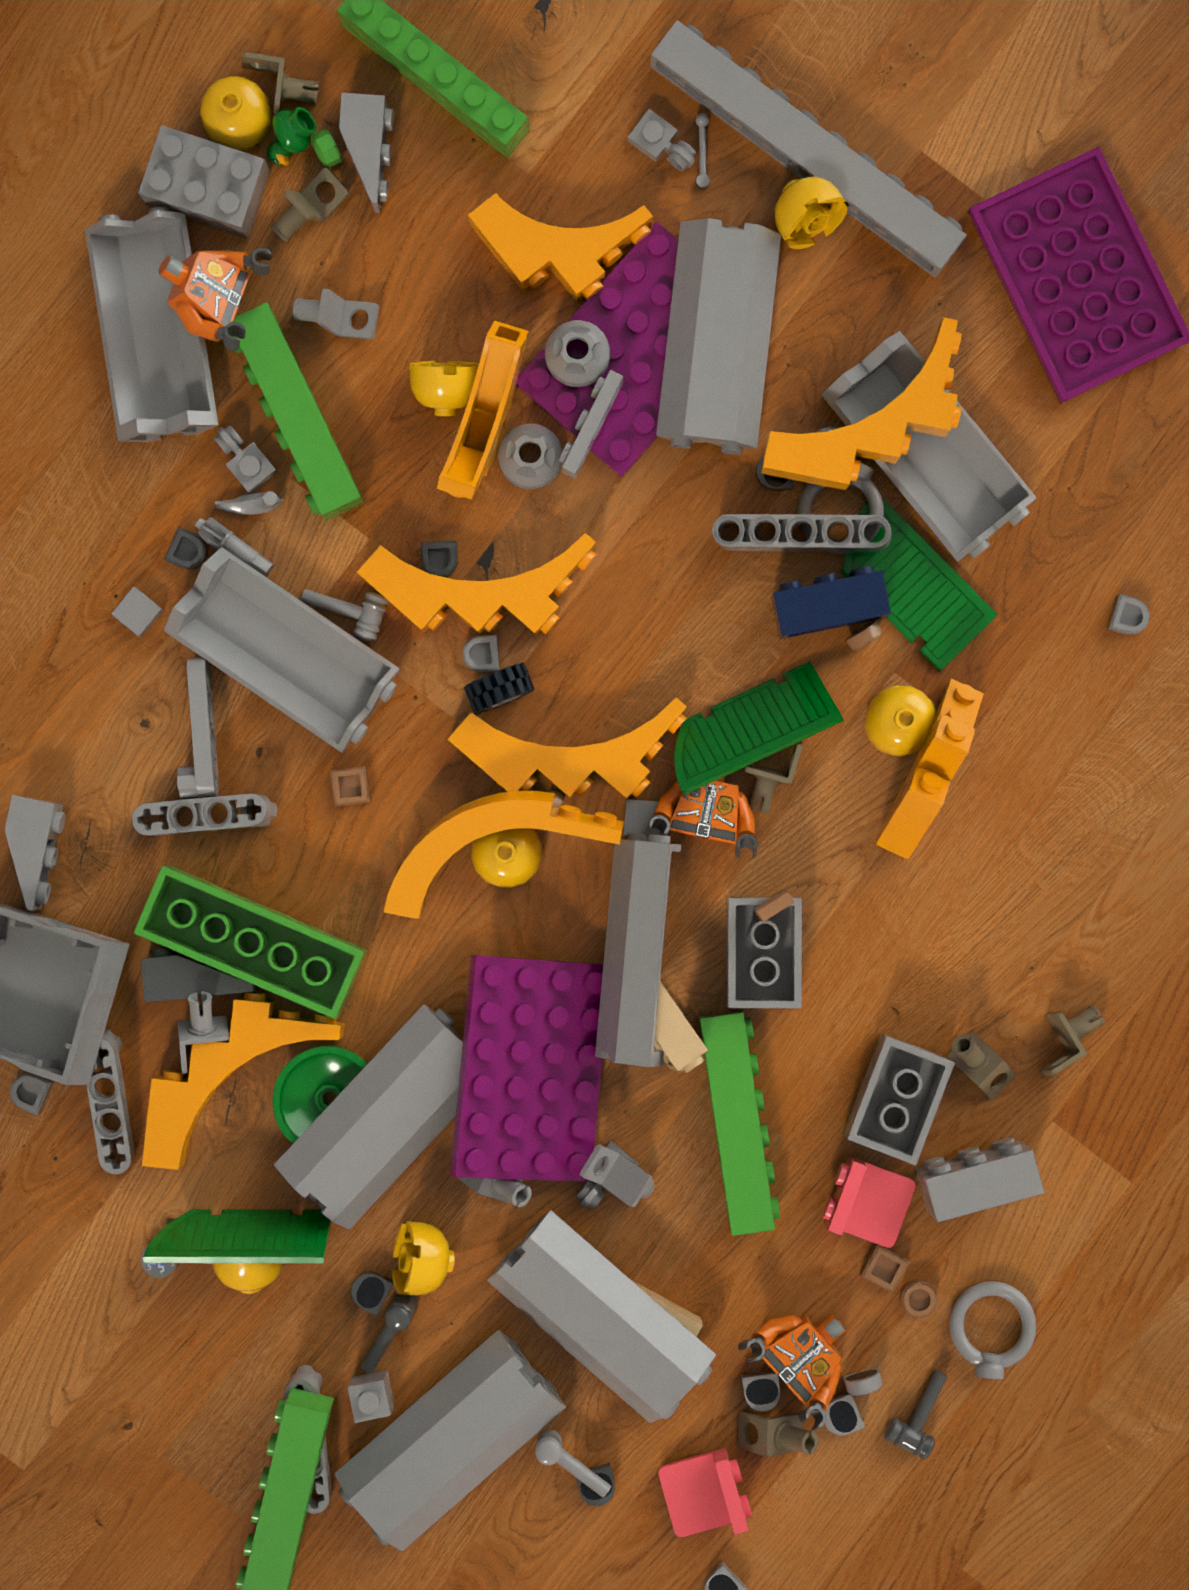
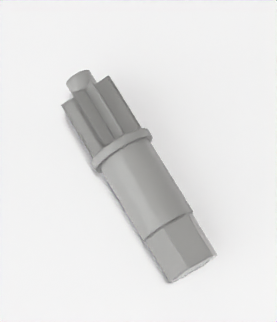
(219, 536)

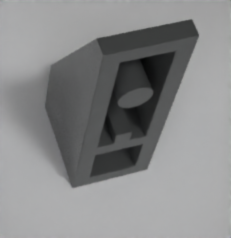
(177, 976)

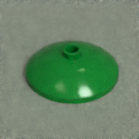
(305, 1080)

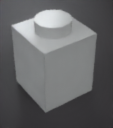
(371, 1396)

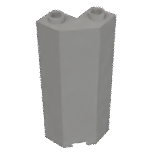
(718, 335)
(152, 362)
(951, 481)
(282, 650)
(634, 950)
(379, 1120)
(602, 1318)
(448, 1441)

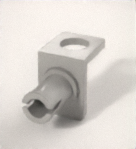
(336, 314)
(200, 1026)
(618, 1176)
(506, 1190)

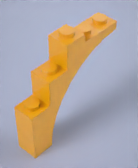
(922, 407)
(479, 603)
(617, 761)
(178, 1101)

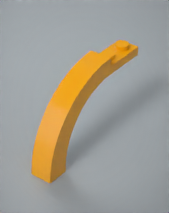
(482, 818)

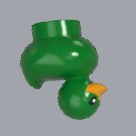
(293, 133)

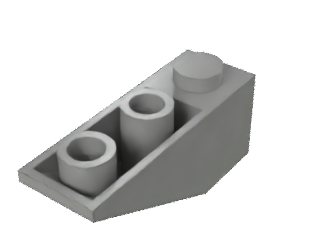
(363, 130)
(31, 839)

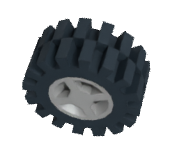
(499, 688)

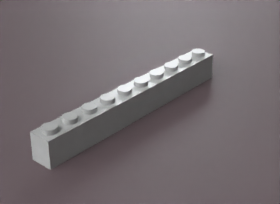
(805, 147)

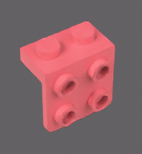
(868, 1202)
(704, 1493)

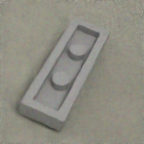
(590, 424)

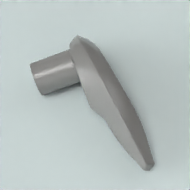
(251, 503)

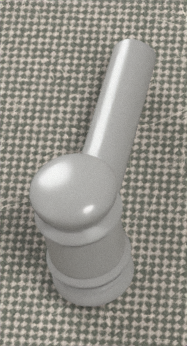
(368, 615)
(550, 1451)

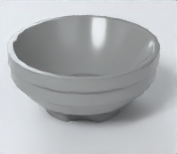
(577, 371)
(534, 474)

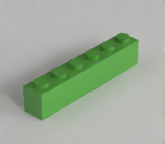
(436, 73)
(297, 415)
(737, 1122)
(287, 1491)

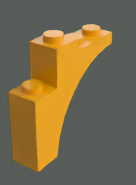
(573, 254)
(485, 411)
(932, 770)

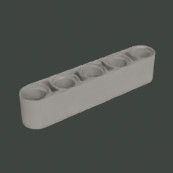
(785, 525)

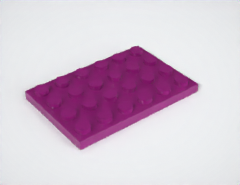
(1079, 275)
(635, 320)
(528, 1070)

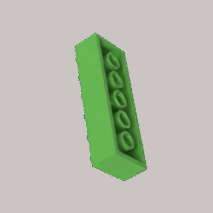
(250, 941)

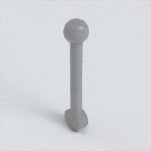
(702, 179)

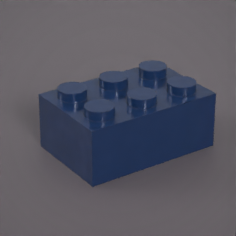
(830, 602)

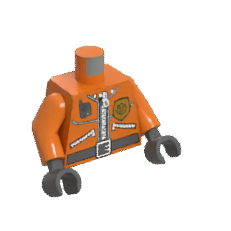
(210, 289)
(709, 813)
(801, 1359)

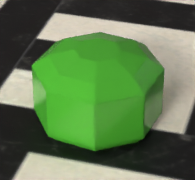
(326, 148)

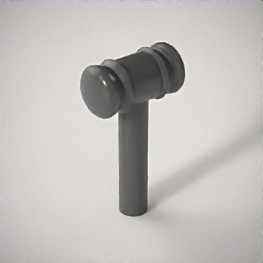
(397, 1318)
(909, 1435)

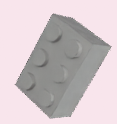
(205, 181)
(763, 956)
(898, 1099)
(979, 1179)

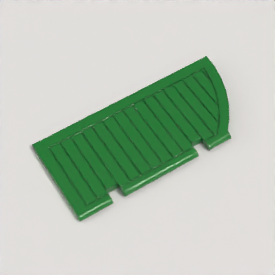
(923, 591)
(752, 727)
(242, 1237)

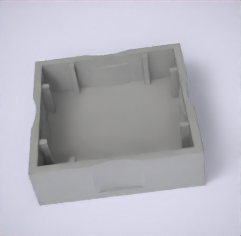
(55, 994)

